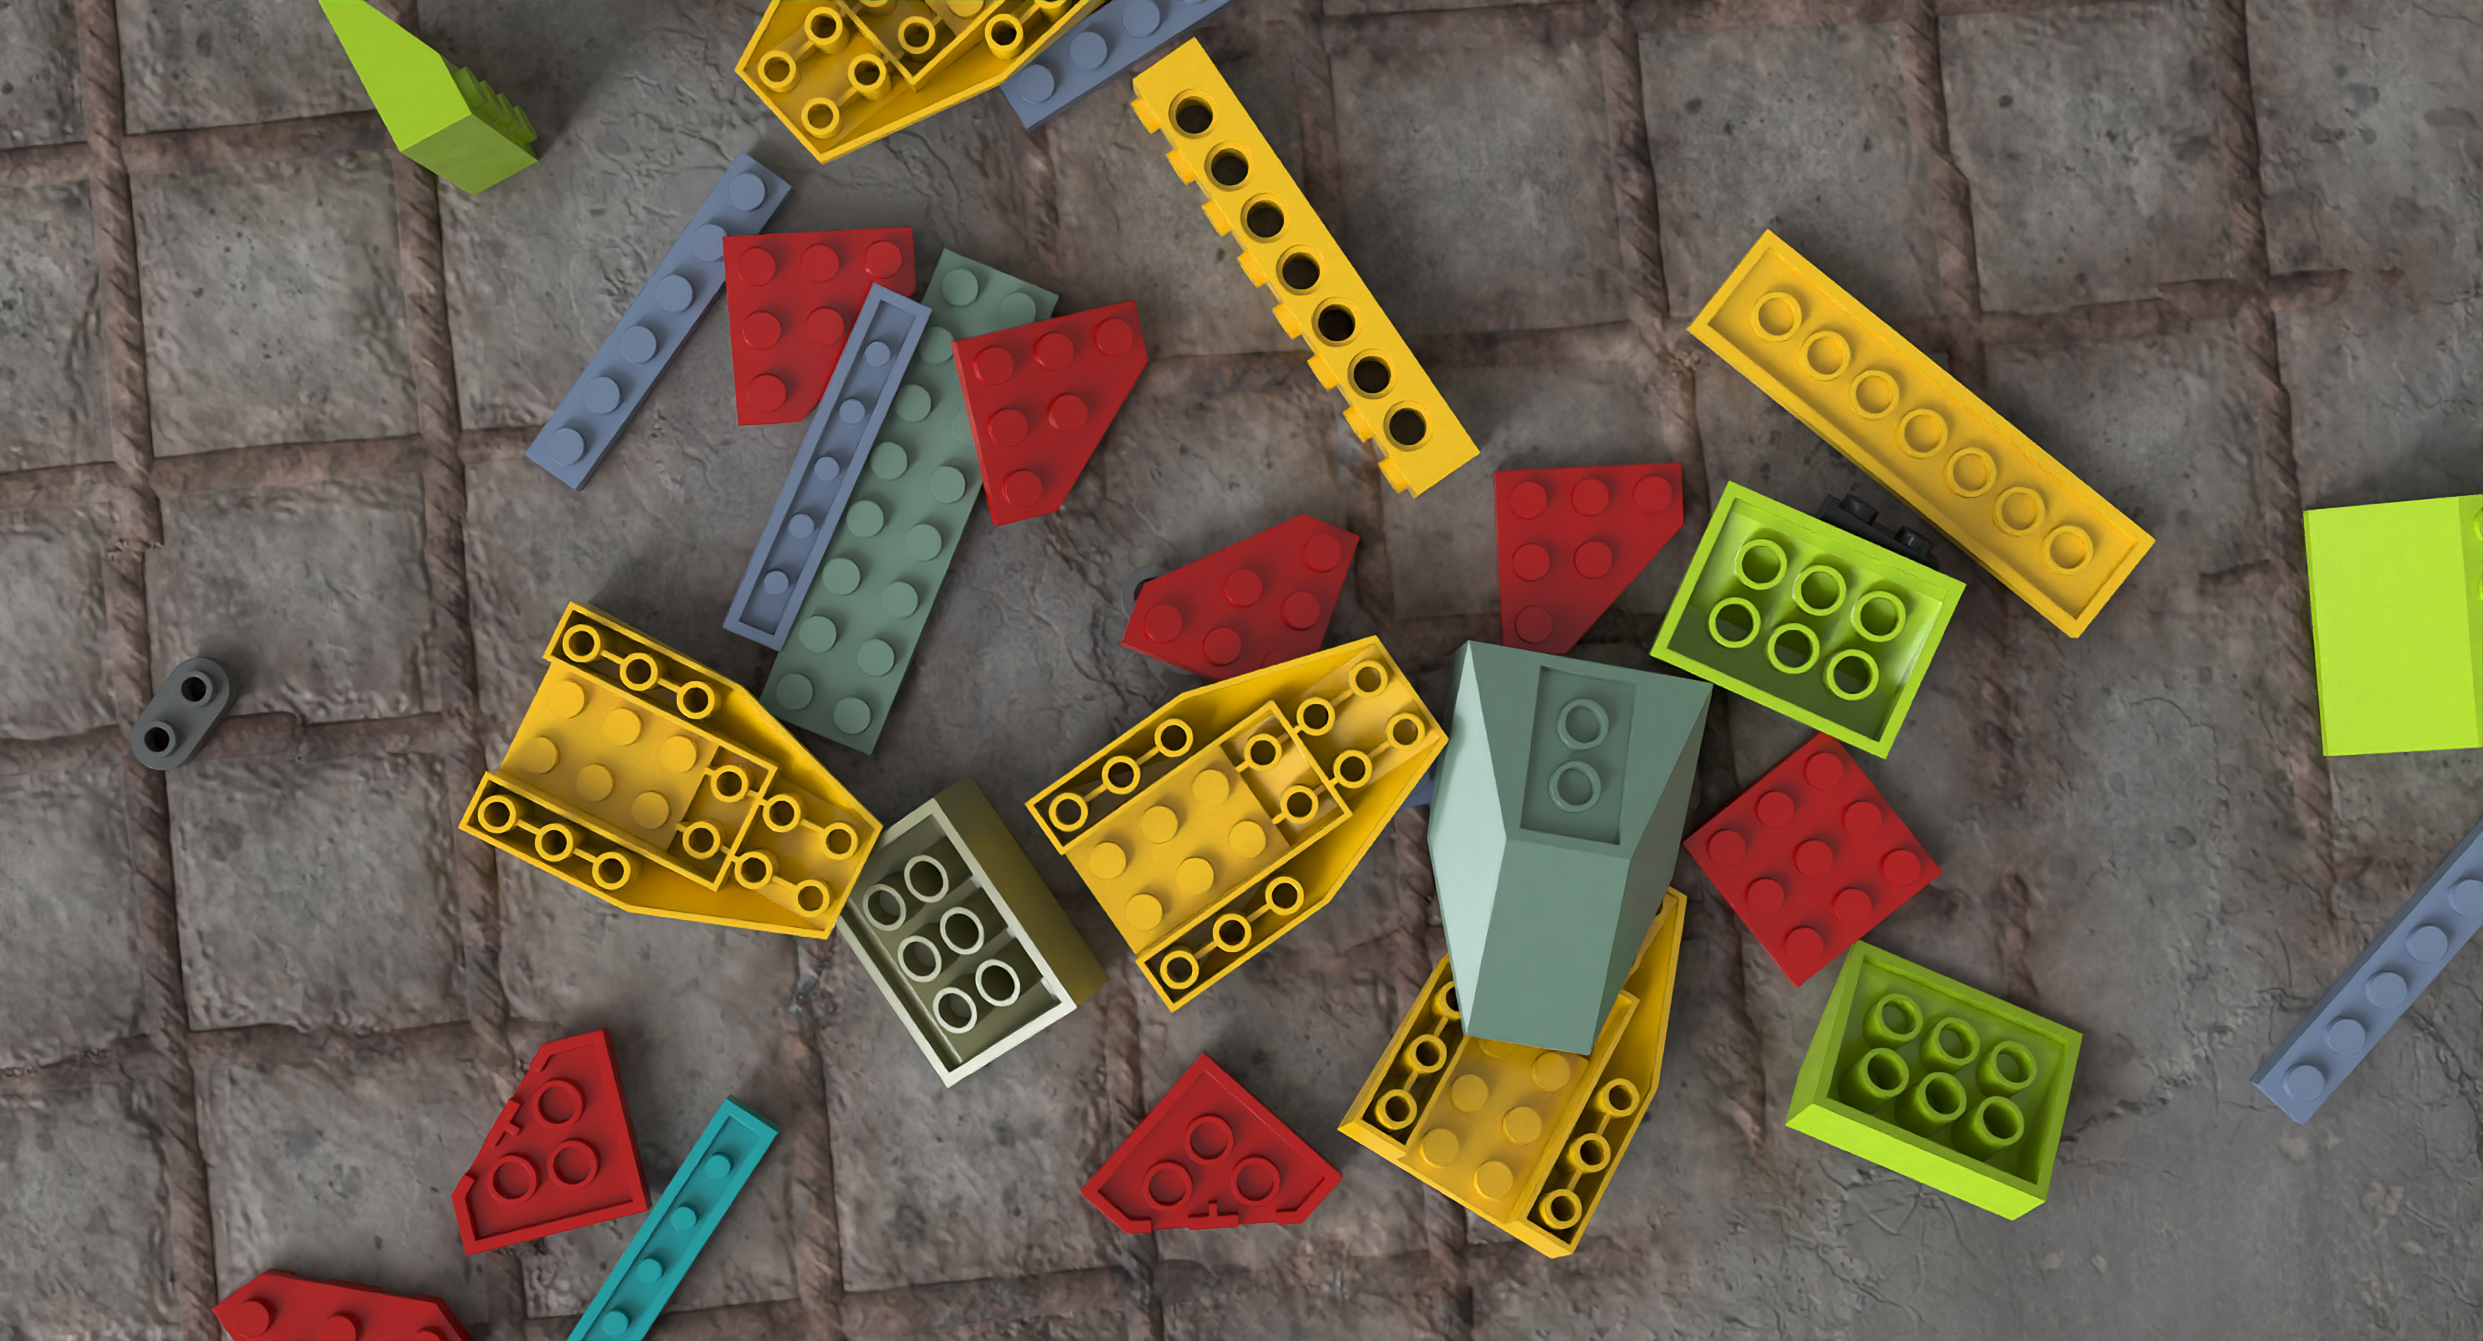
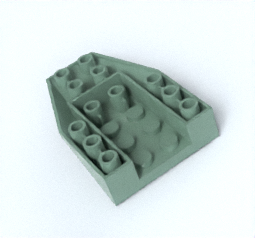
(1555, 833)

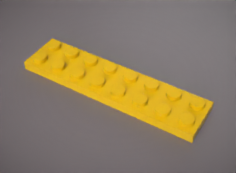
(1920, 434)

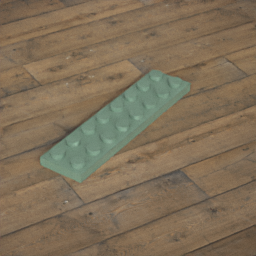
(898, 525)

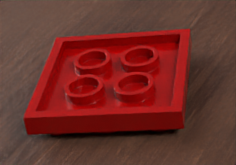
(1810, 857)

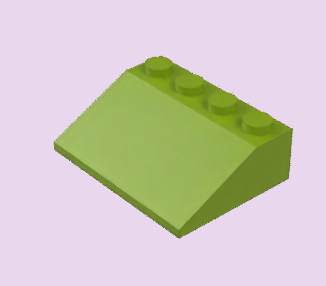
(430, 104)
(1807, 619)
(2398, 624)
(1937, 1082)

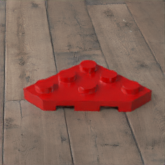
(796, 306)
(1045, 400)
(1576, 544)
(1245, 602)
(556, 1152)
(1210, 1161)
(309, 1309)

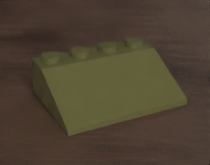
(965, 934)

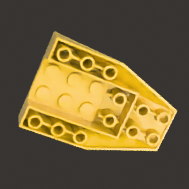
(873, 67)
(671, 790)
(1241, 807)
(1515, 1125)

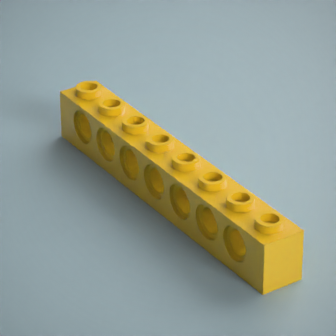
(1191, 79)

